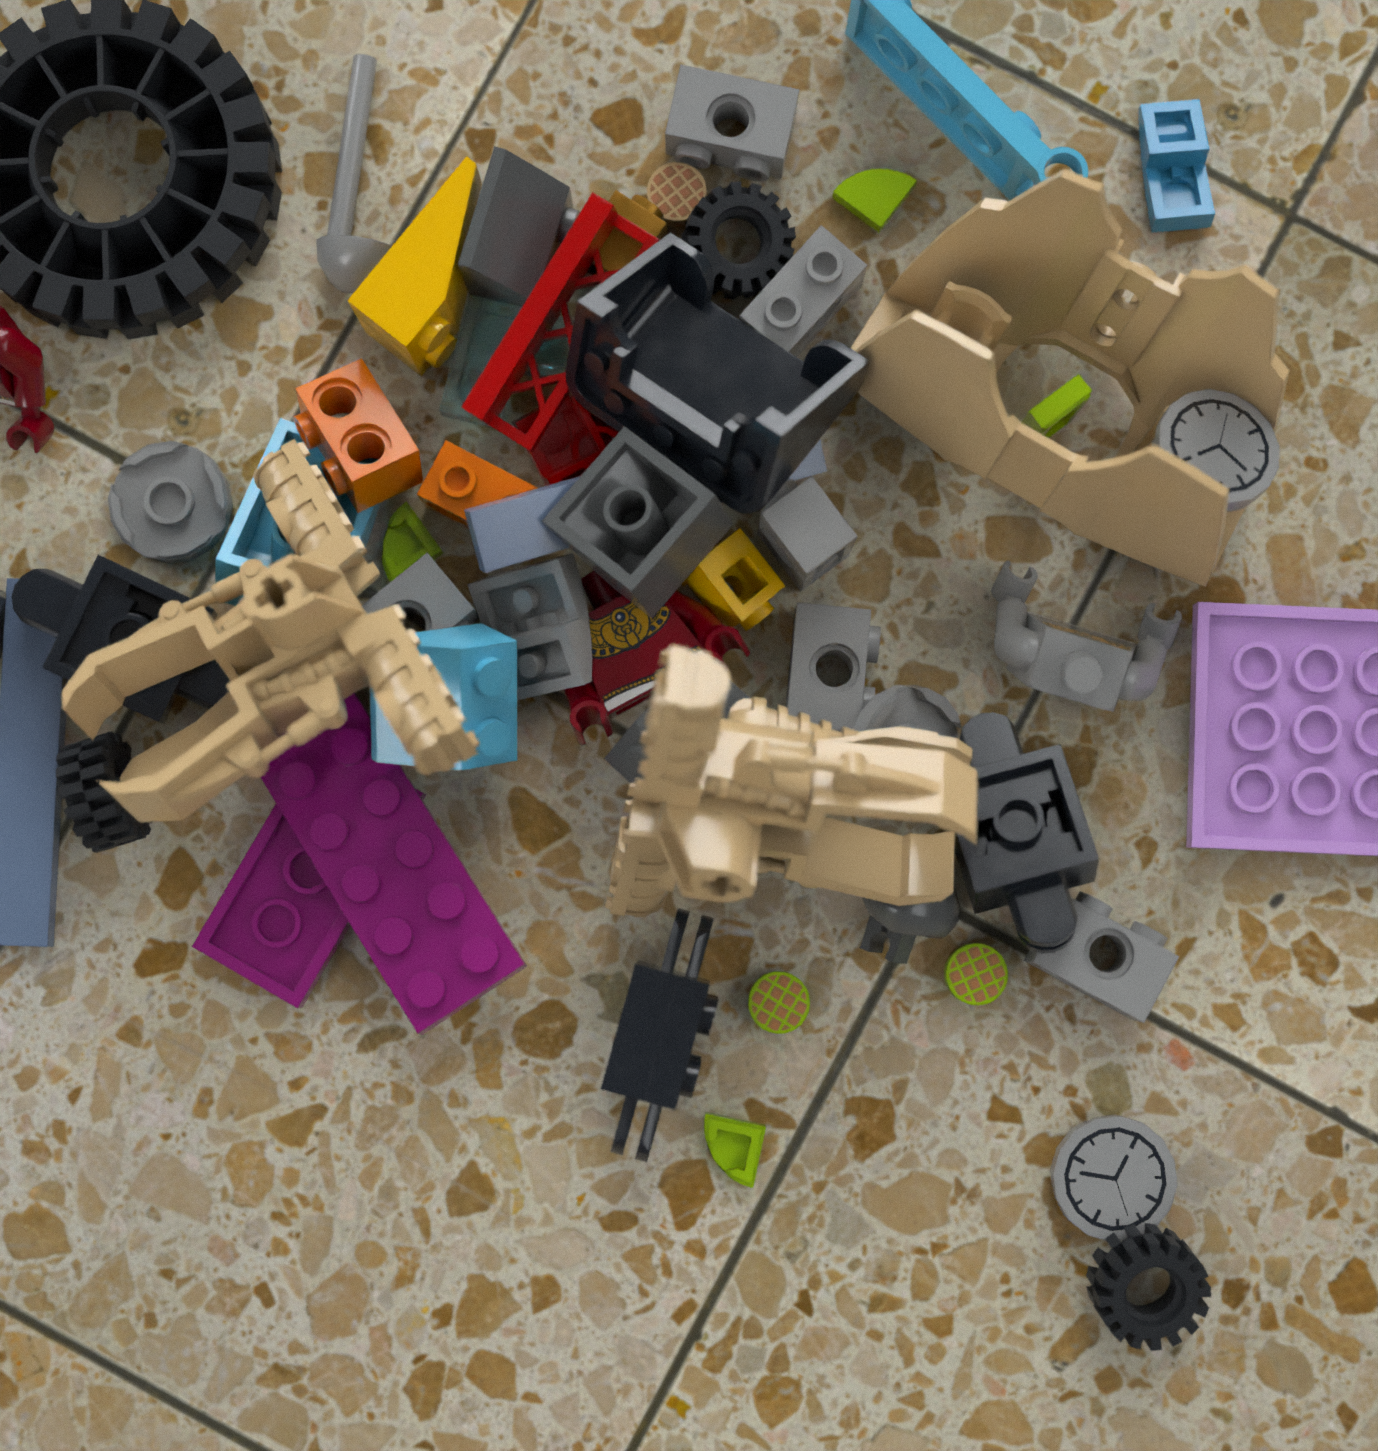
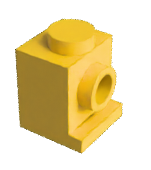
(743, 567)

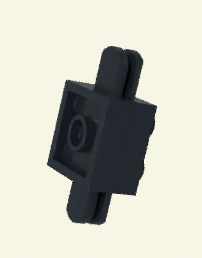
(102, 613)
(1028, 835)
(657, 1035)

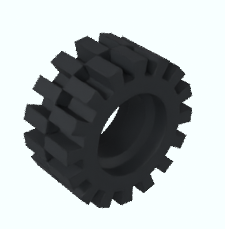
(767, 219)
(93, 809)
(1169, 1311)

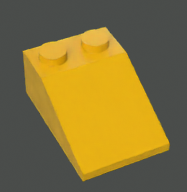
(417, 289)

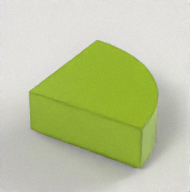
(874, 195)
(406, 542)
(735, 1146)

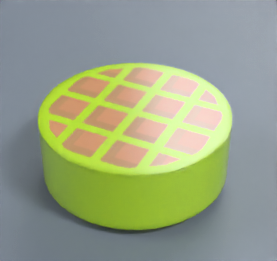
(975, 974)
(778, 1002)

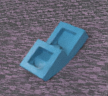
(1174, 165)

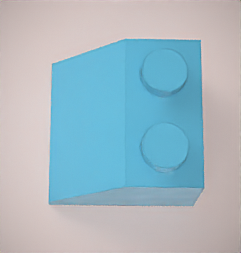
(482, 678)

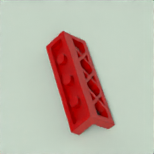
(539, 315)

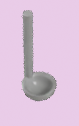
(345, 257)

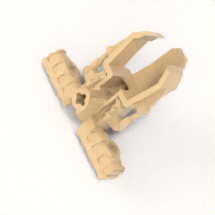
(289, 655)
(759, 787)

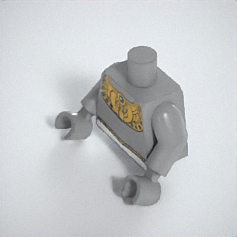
(1074, 659)

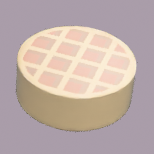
(676, 191)

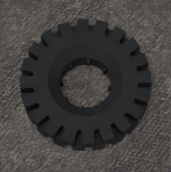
(204, 213)

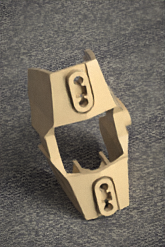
(1054, 276)

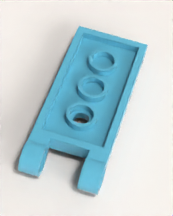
(991, 135)

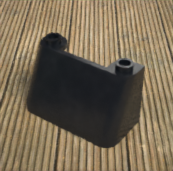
(699, 380)

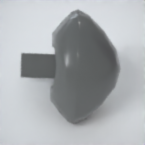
(905, 922)

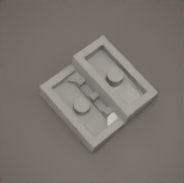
(547, 616)

